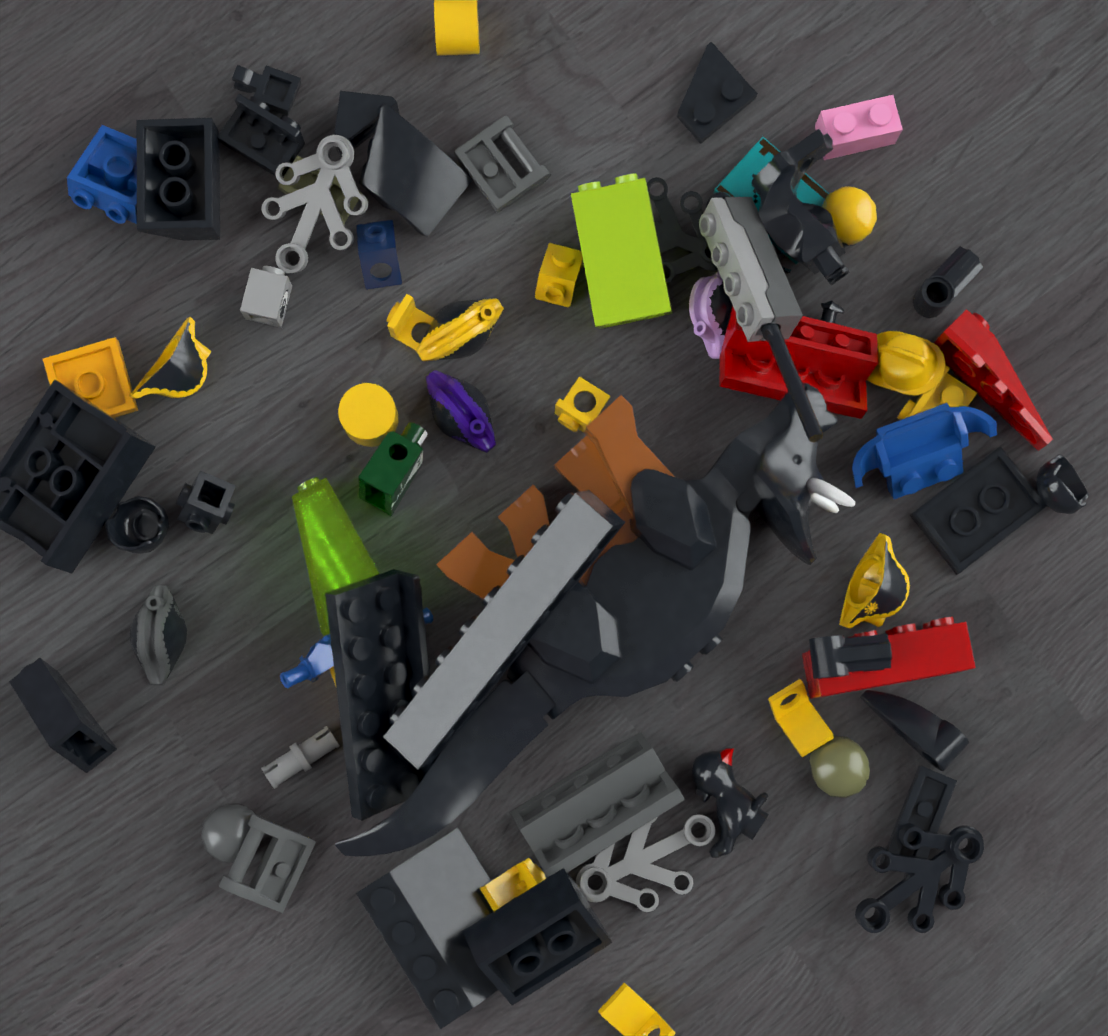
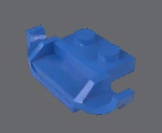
(921, 448)

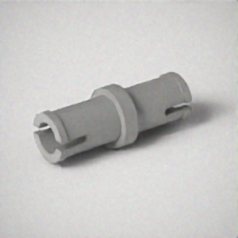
(300, 757)

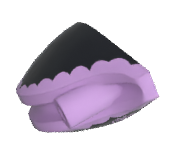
(710, 312)

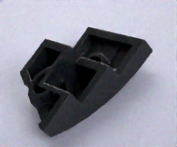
(410, 173)

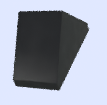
(358, 116)

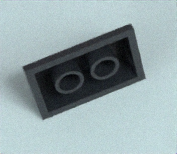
(178, 178)
(536, 937)

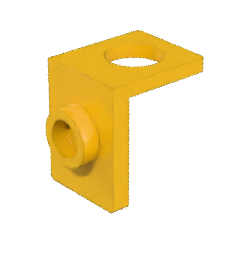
(403, 319)
(573, 418)
(800, 719)
(632, 1014)

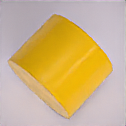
(456, 27)
(367, 414)

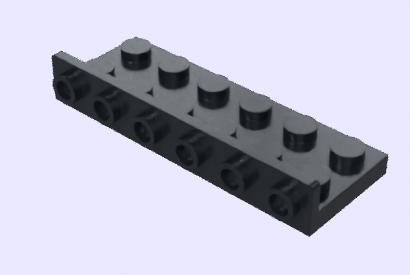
(377, 663)

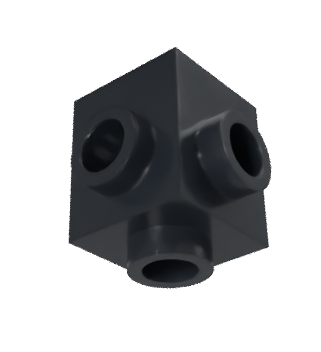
(206, 503)

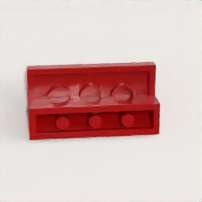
(825, 356)

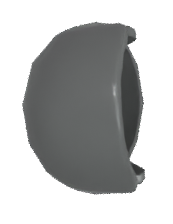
(225, 831)

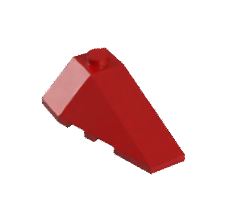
(982, 364)

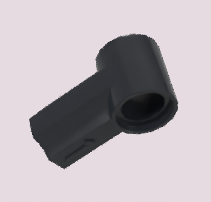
(947, 282)
(840, 655)

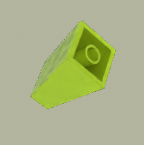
(620, 252)

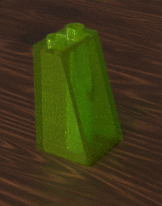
(330, 543)

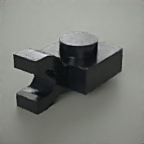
(273, 87)

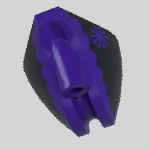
(460, 410)

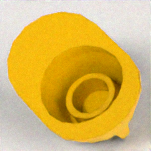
(907, 363)

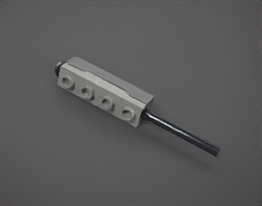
(757, 288)

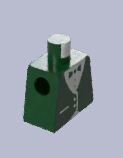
(392, 468)

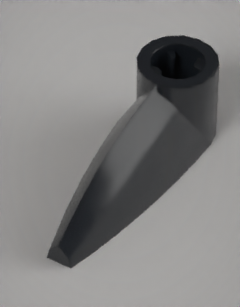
(925, 732)

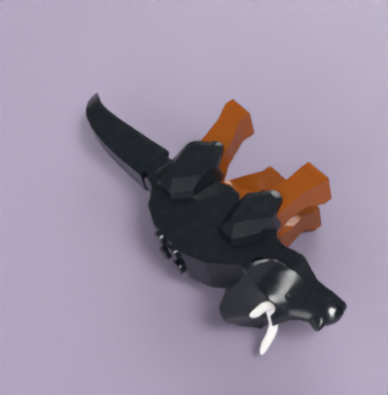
(641, 604)

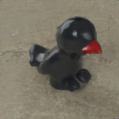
(736, 806)

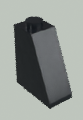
(61, 716)

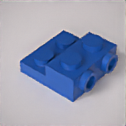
(107, 176)

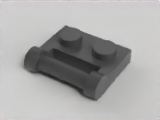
(491, 169)
(278, 868)

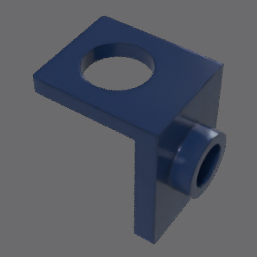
(375, 246)

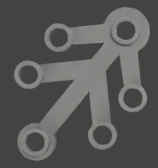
(317, 198)
(638, 862)

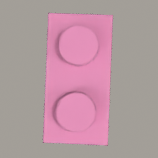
(860, 126)

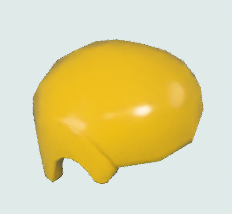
(852, 213)

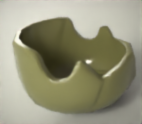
(840, 767)

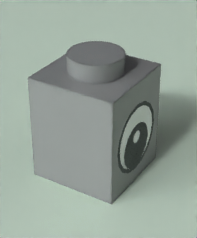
(266, 296)

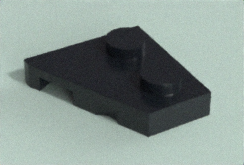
(714, 95)

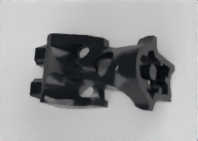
(798, 227)

